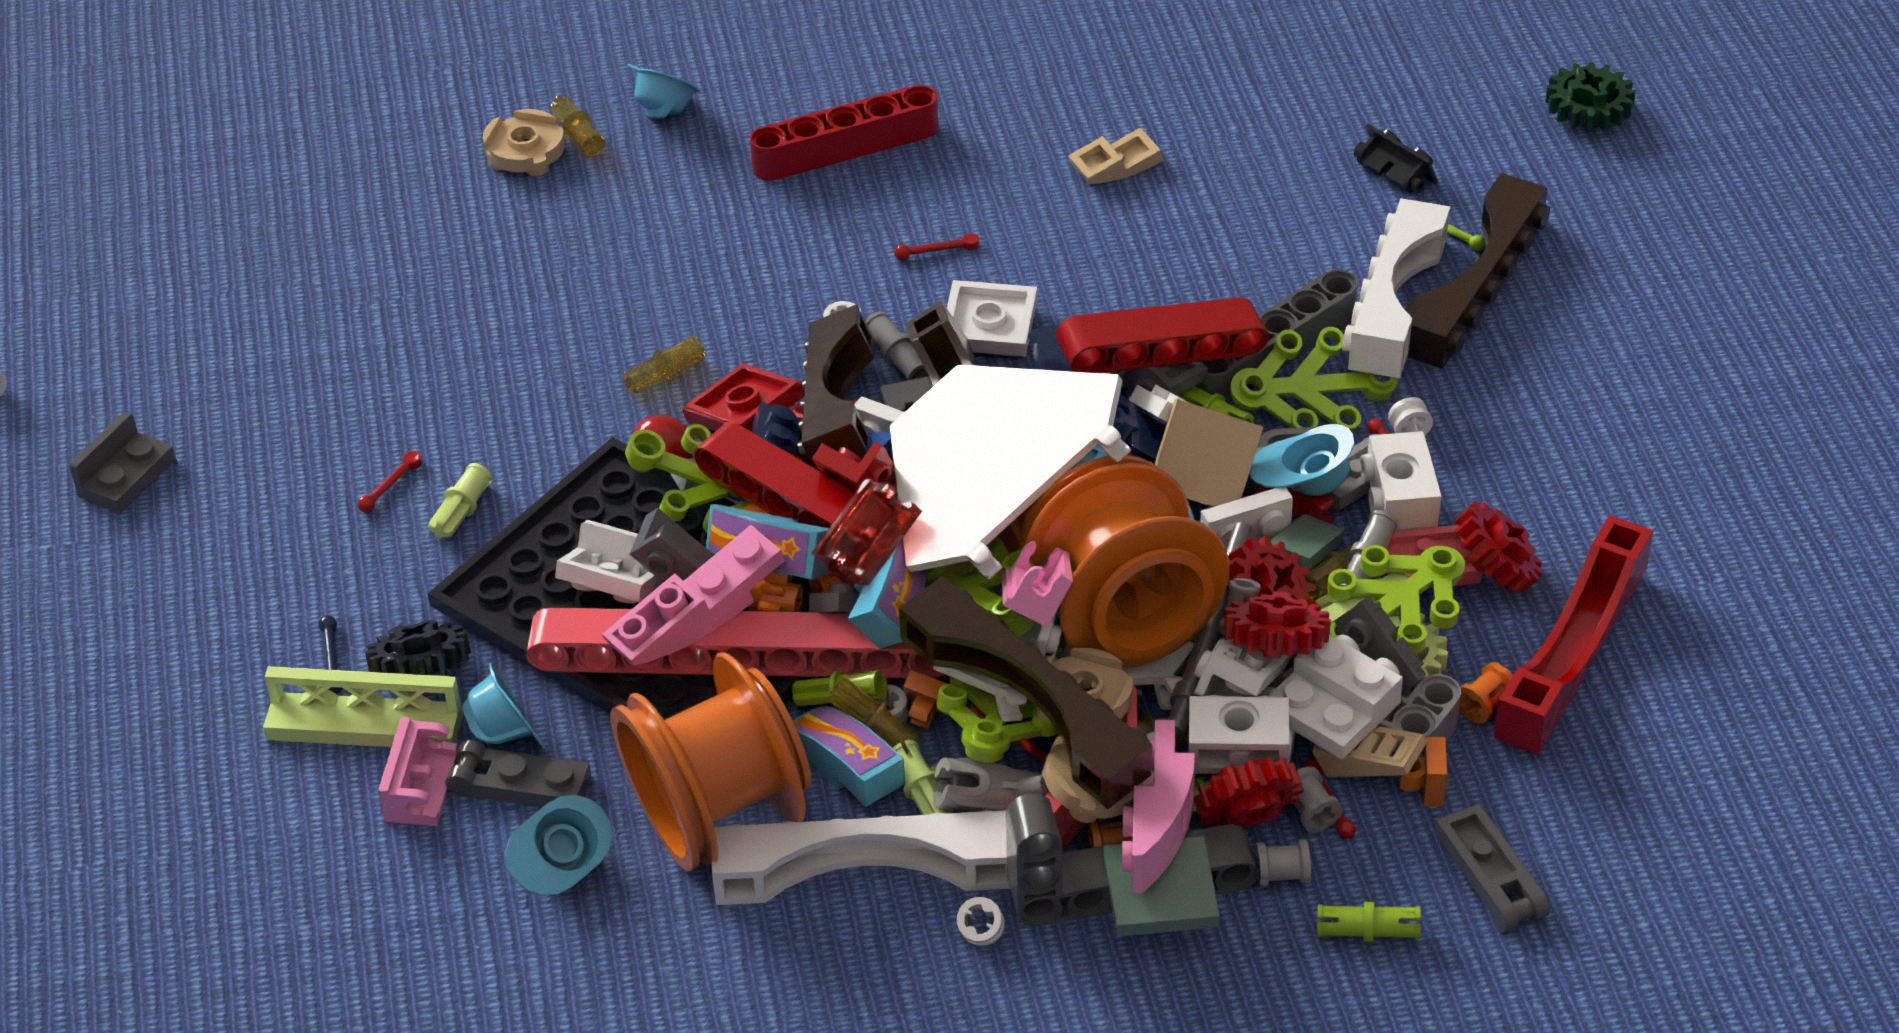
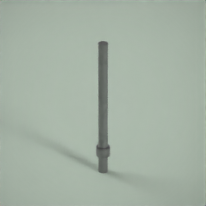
(1204, 641)

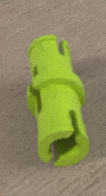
(1368, 921)

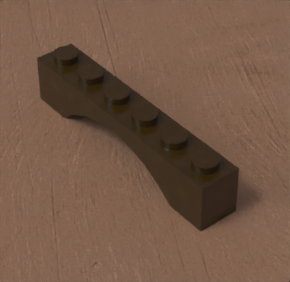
(1444, 315)
(939, 342)
(836, 355)
(959, 634)

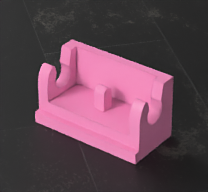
(1035, 589)
(416, 773)

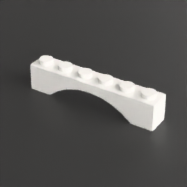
(1379, 324)
(768, 858)

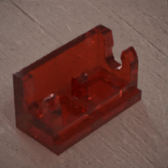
(866, 533)

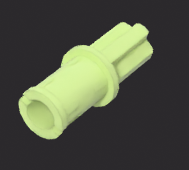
(460, 501)
(919, 779)

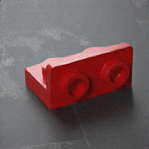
(852, 471)

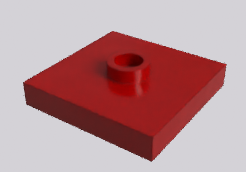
(739, 397)

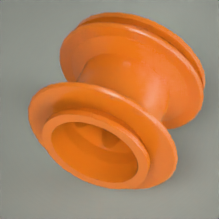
(1136, 558)
(712, 760)

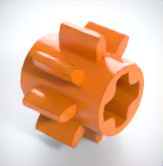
(777, 594)

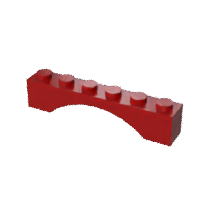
(1549, 680)

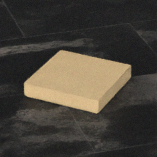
(1208, 453)

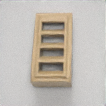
(1373, 754)

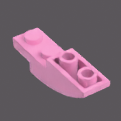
(692, 608)
(1159, 811)

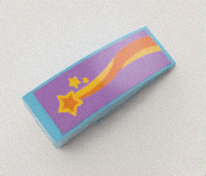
(793, 538)
(879, 603)
(850, 754)

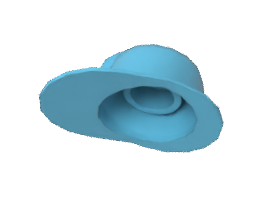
(662, 92)
(1307, 462)
(495, 713)
(559, 845)

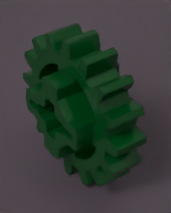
(1590, 96)

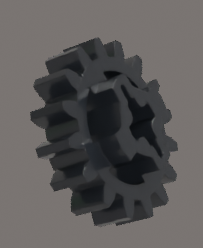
(419, 649)

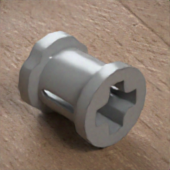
(1315, 804)
(1283, 863)

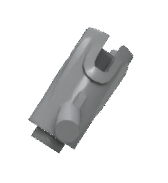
(982, 786)

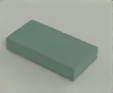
(1310, 539)

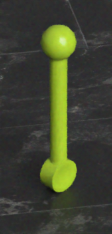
(1476, 242)

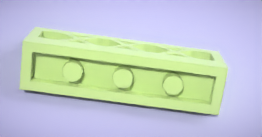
(359, 718)

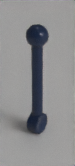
(327, 625)

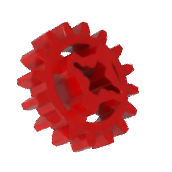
(1499, 547)
(1270, 568)
(1277, 625)
(1248, 793)

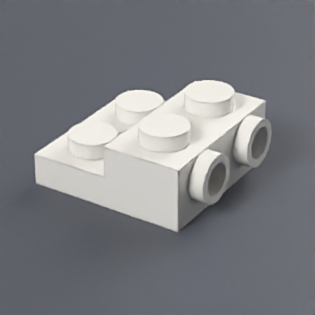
(1339, 694)

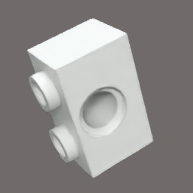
(1402, 479)
(1237, 730)

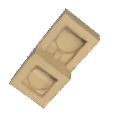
(1111, 162)

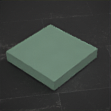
(1175, 902)

